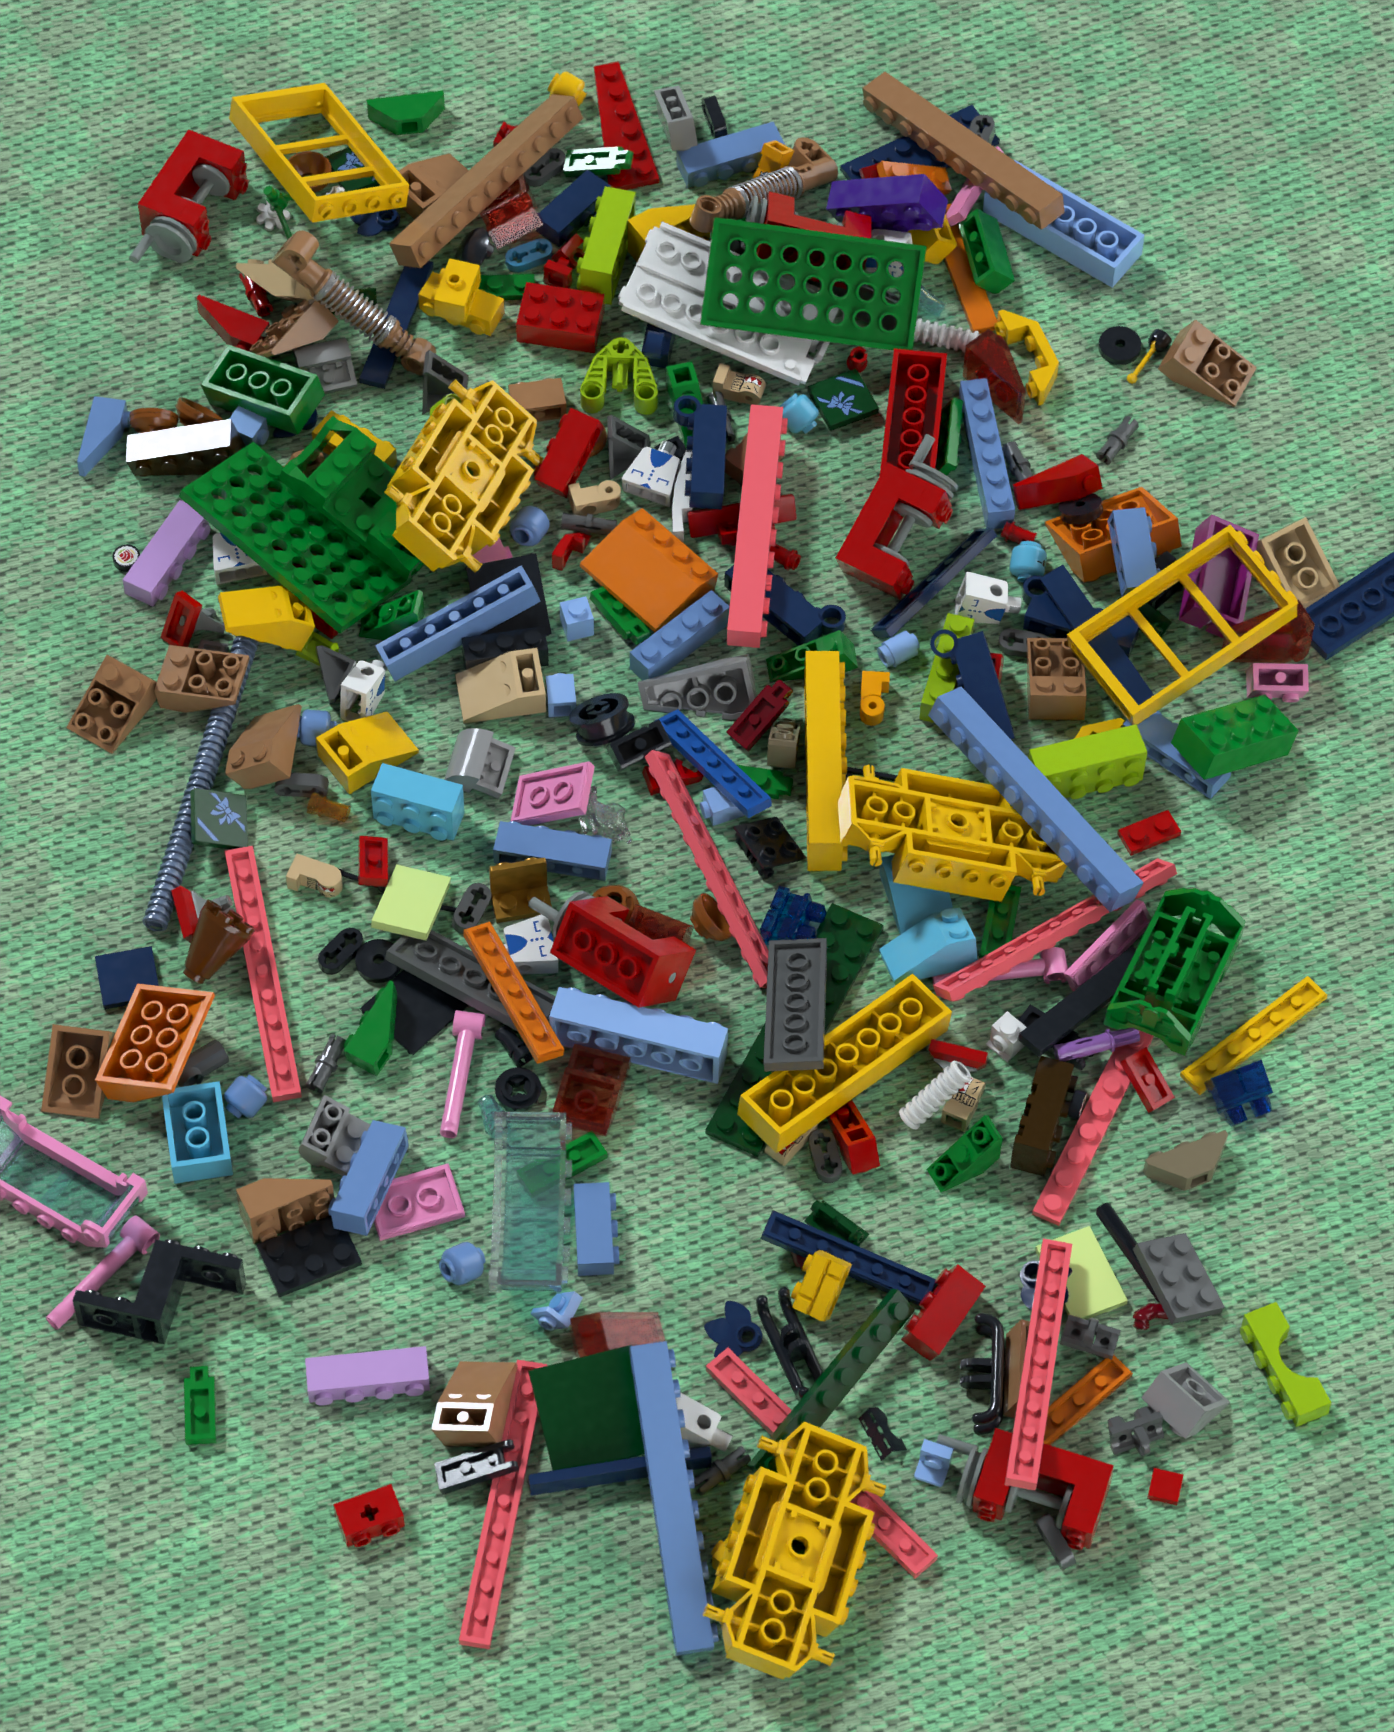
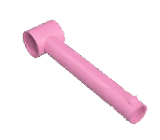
(1050, 966)
(467, 1028)
(136, 1236)

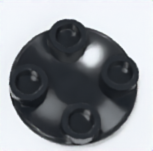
(475, 247)

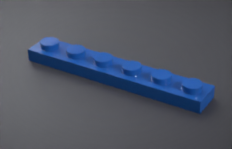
(715, 764)

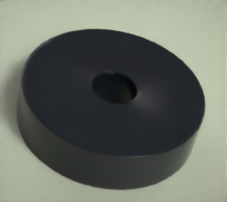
(1119, 355)
(1081, 510)
(365, 962)

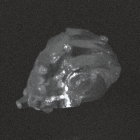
(604, 819)

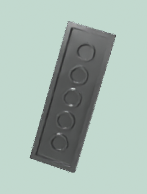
(457, 973)
(795, 1005)

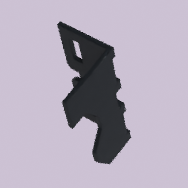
(895, 1443)

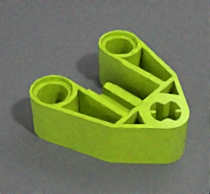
(619, 358)

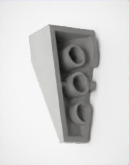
(713, 687)

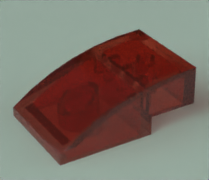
(512, 214)
(592, 1088)

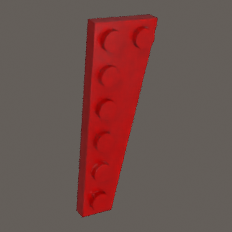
(622, 128)

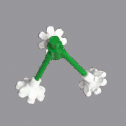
(274, 212)

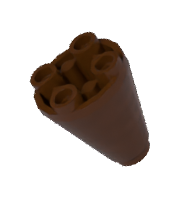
(215, 941)

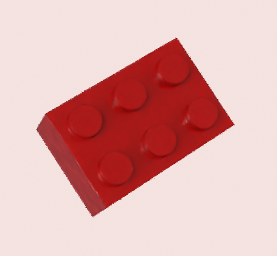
(560, 317)

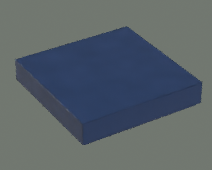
(122, 972)

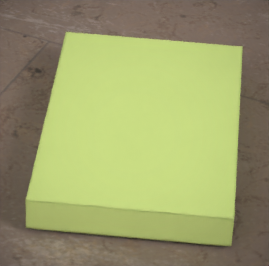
(411, 902)
(1092, 1284)

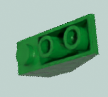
(682, 381)
(791, 663)
(374, 1038)

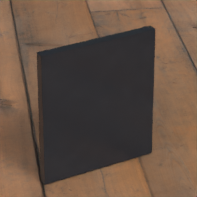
(532, 617)
(420, 1011)

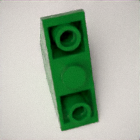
(406, 112)
(393, 617)
(967, 1156)

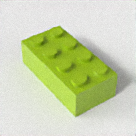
(607, 243)
(1093, 762)

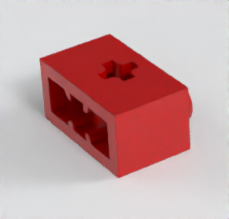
(378, 1503)

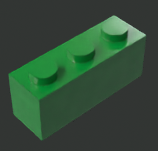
(986, 252)

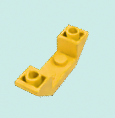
(1019, 328)

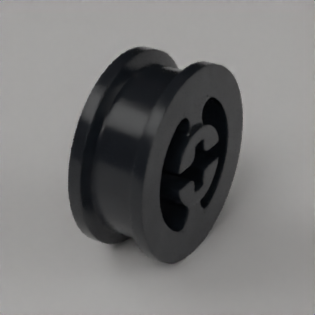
(602, 719)

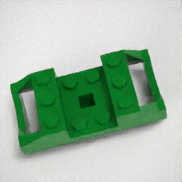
(342, 482)
(1170, 998)

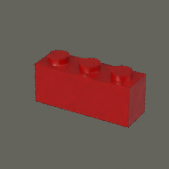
(568, 452)
(942, 1312)

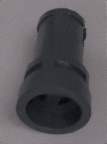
(512, 1043)

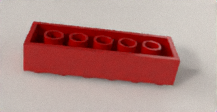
(913, 406)

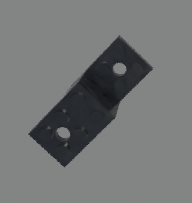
(160, 1291)

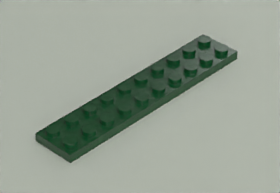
(848, 946)

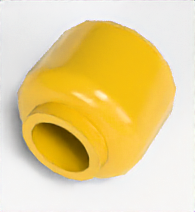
(568, 85)

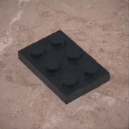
(308, 1256)

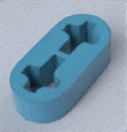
(528, 255)

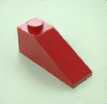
(231, 324)
(1059, 483)
(854, 1139)

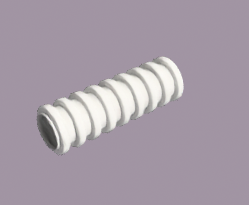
(943, 335)
(935, 1095)

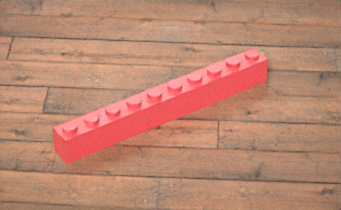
(755, 526)

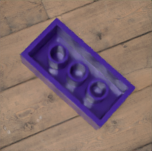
(892, 202)

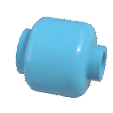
(800, 413)
(1027, 560)

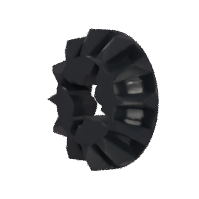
(516, 1077)

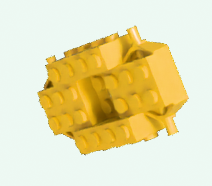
(440, 506)
(944, 833)
(786, 1594)

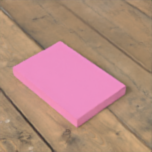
(553, 794)
(419, 1202)

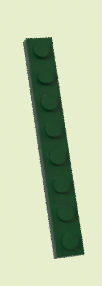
(842, 1372)

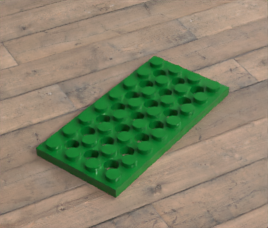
(831, 246)
(296, 550)

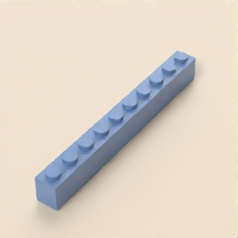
(1036, 799)
(671, 1497)

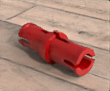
(257, 296)

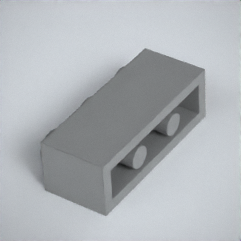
(675, 118)

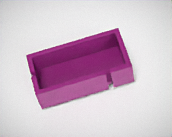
(1221, 580)

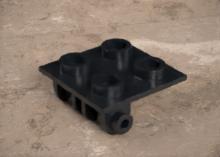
(767, 845)

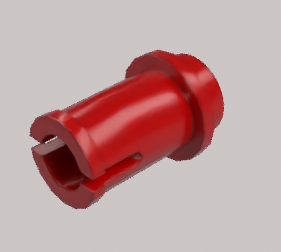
(857, 359)
(1017, 534)
(785, 557)

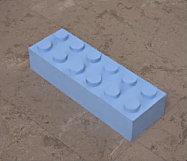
(1079, 236)
(641, 1033)

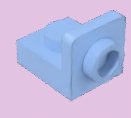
(559, 1311)
(933, 1463)

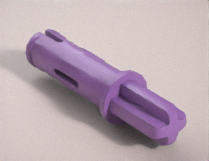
(1095, 1044)

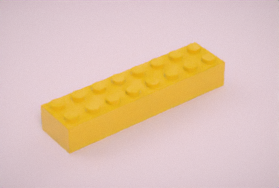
(824, 758)
(854, 1059)

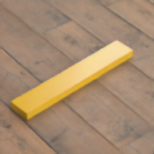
(1254, 1034)

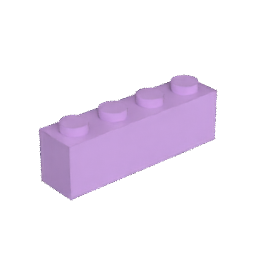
(166, 554)
(367, 1375)

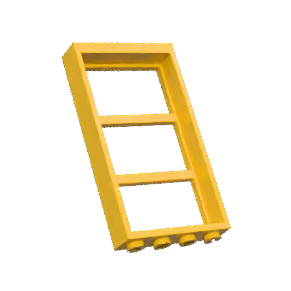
(293, 102)
(1179, 571)

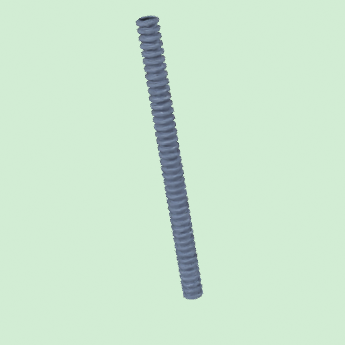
(201, 777)

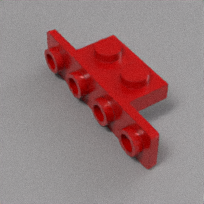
(725, 521)

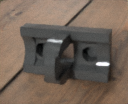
(1080, 1335)
(1146, 1429)

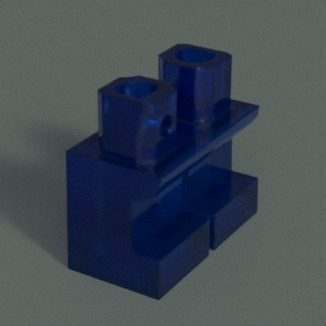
(791, 916)
(1239, 1088)

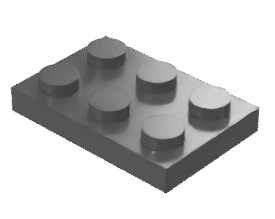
(1178, 1278)

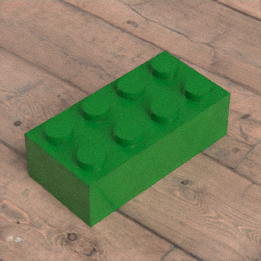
(264, 387)
(1234, 736)

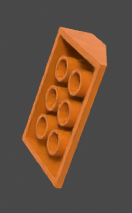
(1089, 545)
(649, 570)
(153, 1042)

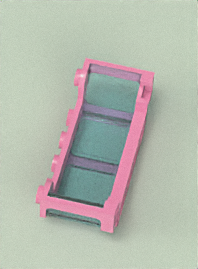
(62, 1184)

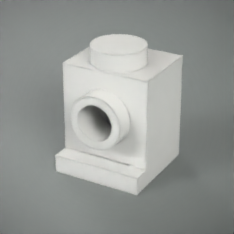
(1005, 1035)

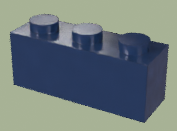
(571, 208)

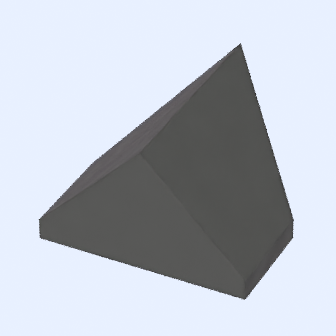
(436, 379)
(623, 444)
(334, 670)

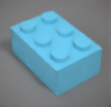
(417, 802)
(197, 1133)

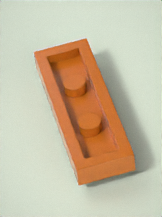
(936, 174)

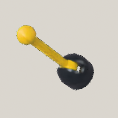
(1158, 342)

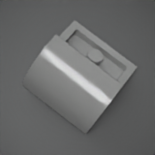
(329, 362)
(480, 762)
(332, 1137)

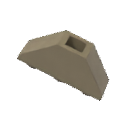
(783, 743)
(1188, 1162)

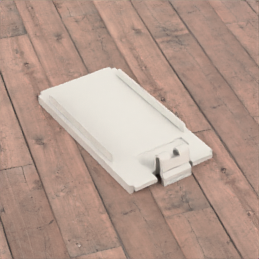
(670, 291)

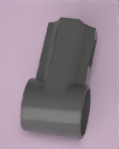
(202, 1063)

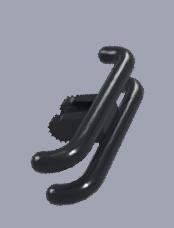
(792, 1343)
(991, 1419)

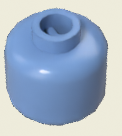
(529, 526)
(312, 725)
(245, 1096)
(462, 1263)

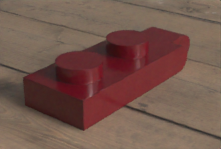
(760, 714)

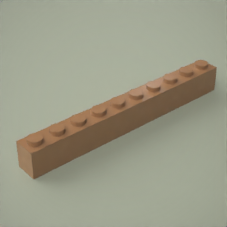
(963, 150)
(485, 181)

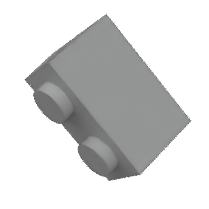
(1184, 1399)

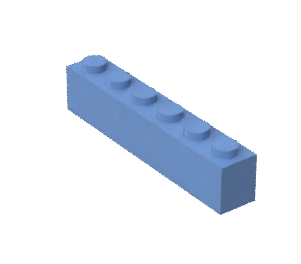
(986, 453)
(463, 618)

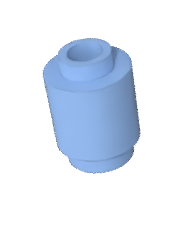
(898, 649)

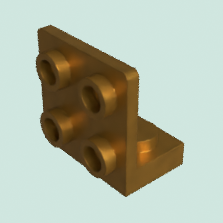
(515, 885)

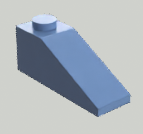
(103, 430)

